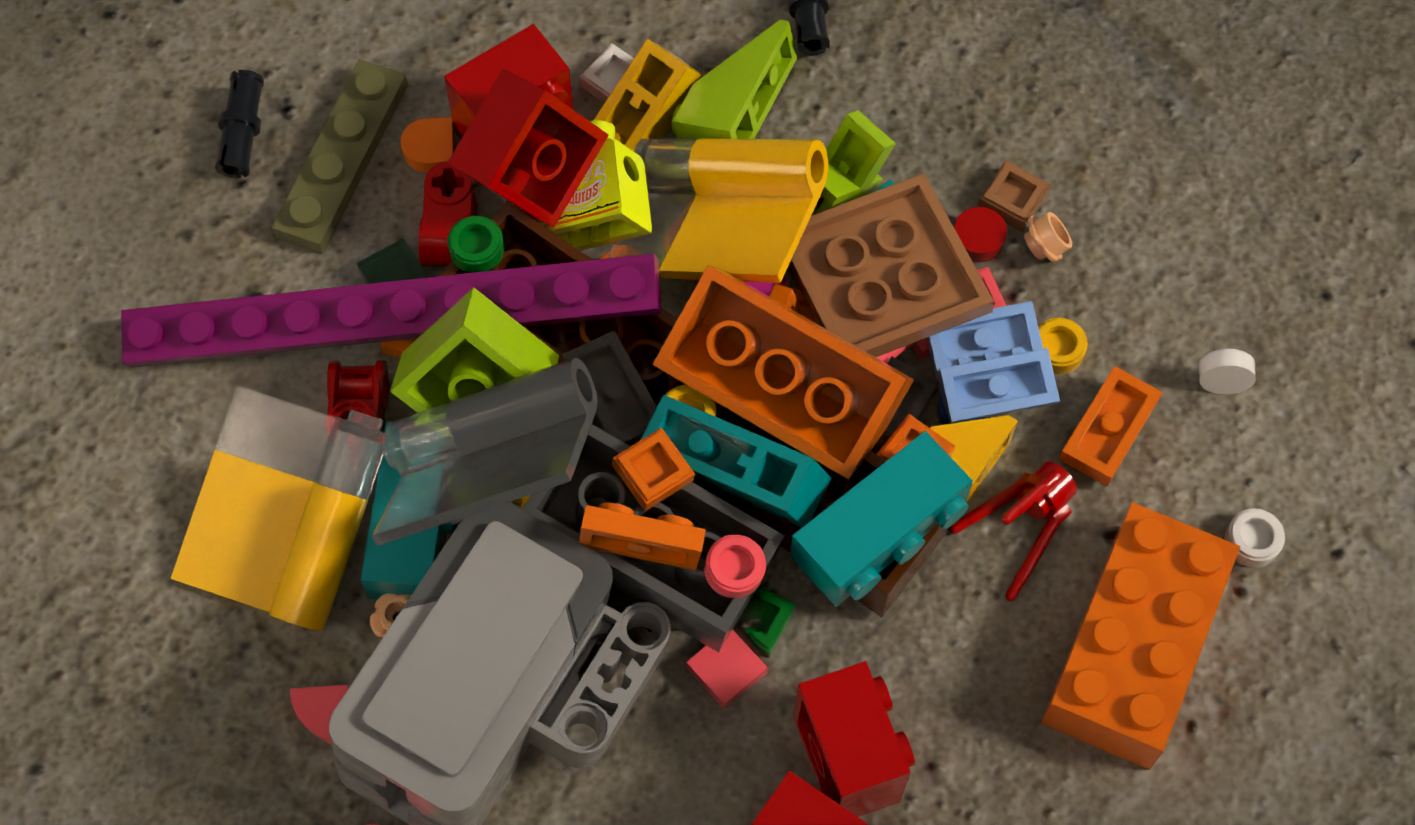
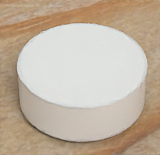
(1227, 371)
(1258, 535)

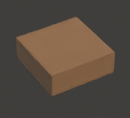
(1014, 195)

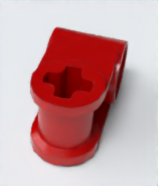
(443, 211)
(358, 389)

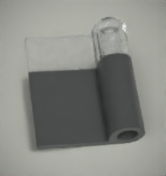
(487, 448)

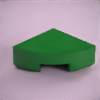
(775, 617)

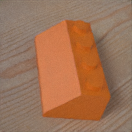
(782, 372)

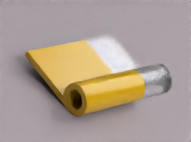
(727, 204)
(281, 507)

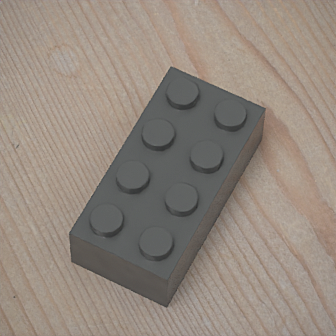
(677, 590)

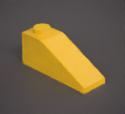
(648, 95)

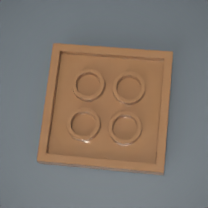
(888, 269)

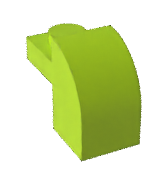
(854, 161)

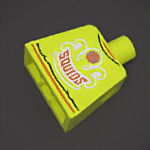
(610, 199)

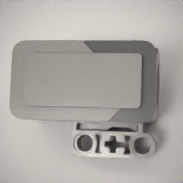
(488, 669)

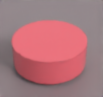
(735, 566)

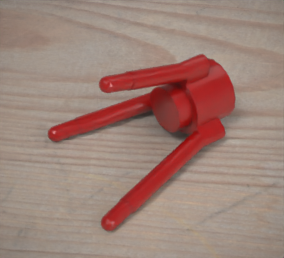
(1040, 496)

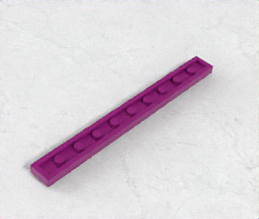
(386, 310)

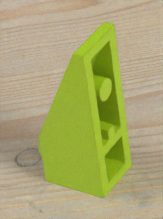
(740, 90)

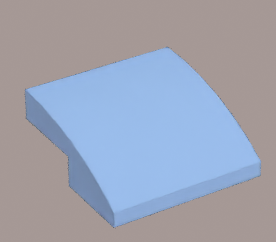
(993, 365)

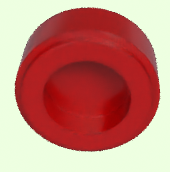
(981, 233)

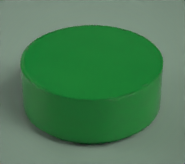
(475, 244)

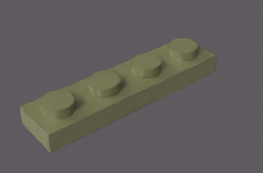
(340, 156)

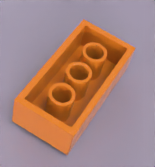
(1141, 636)

